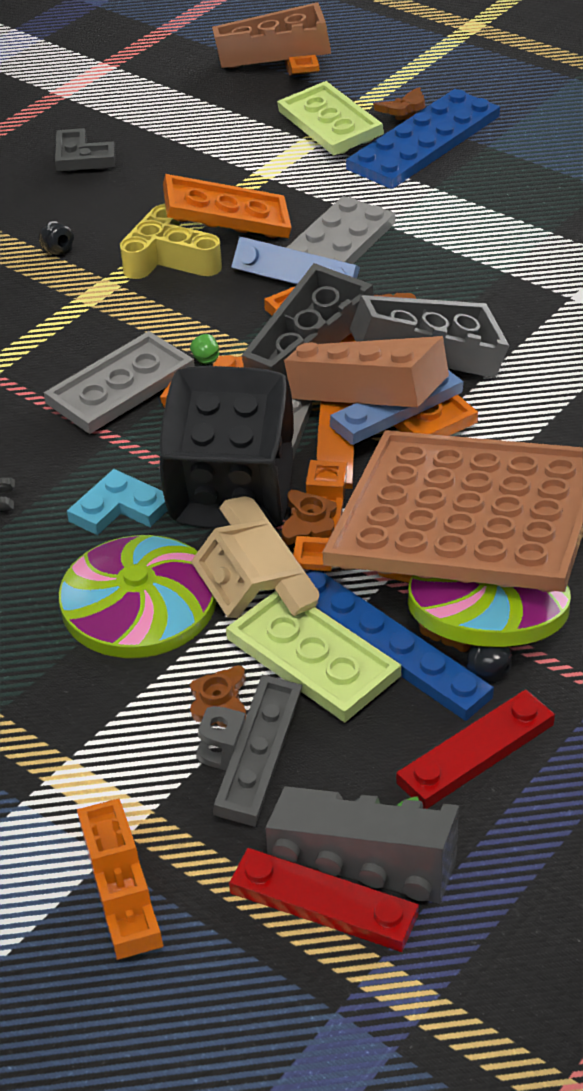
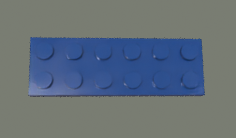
(422, 138)

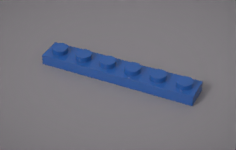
(420, 662)

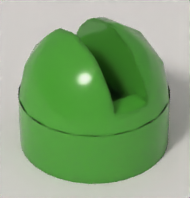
(205, 349)

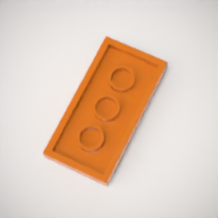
(226, 206)

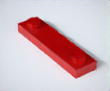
(475, 749)
(324, 899)

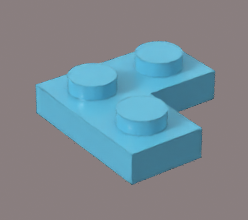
(116, 496)

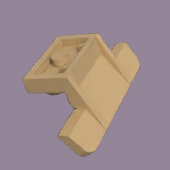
(251, 558)

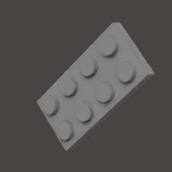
(345, 230)
(117, 382)

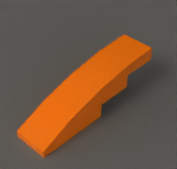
(119, 879)

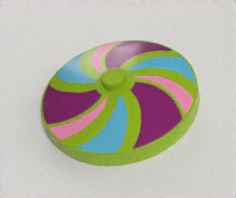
(135, 597)
(486, 612)

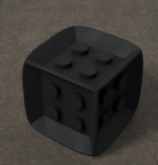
(225, 440)

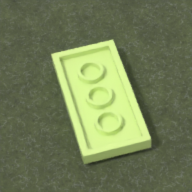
(330, 118)
(317, 652)

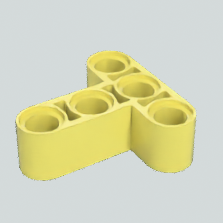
(165, 243)

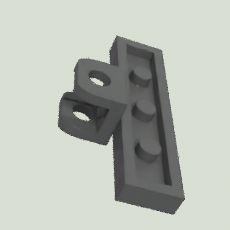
(248, 747)

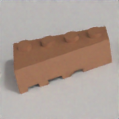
(273, 37)
(368, 371)

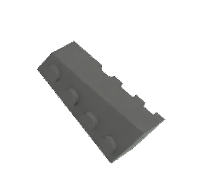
(314, 312)
(468, 329)
(366, 840)

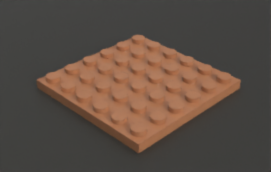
(464, 511)

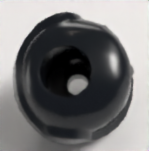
(56, 238)
(489, 662)

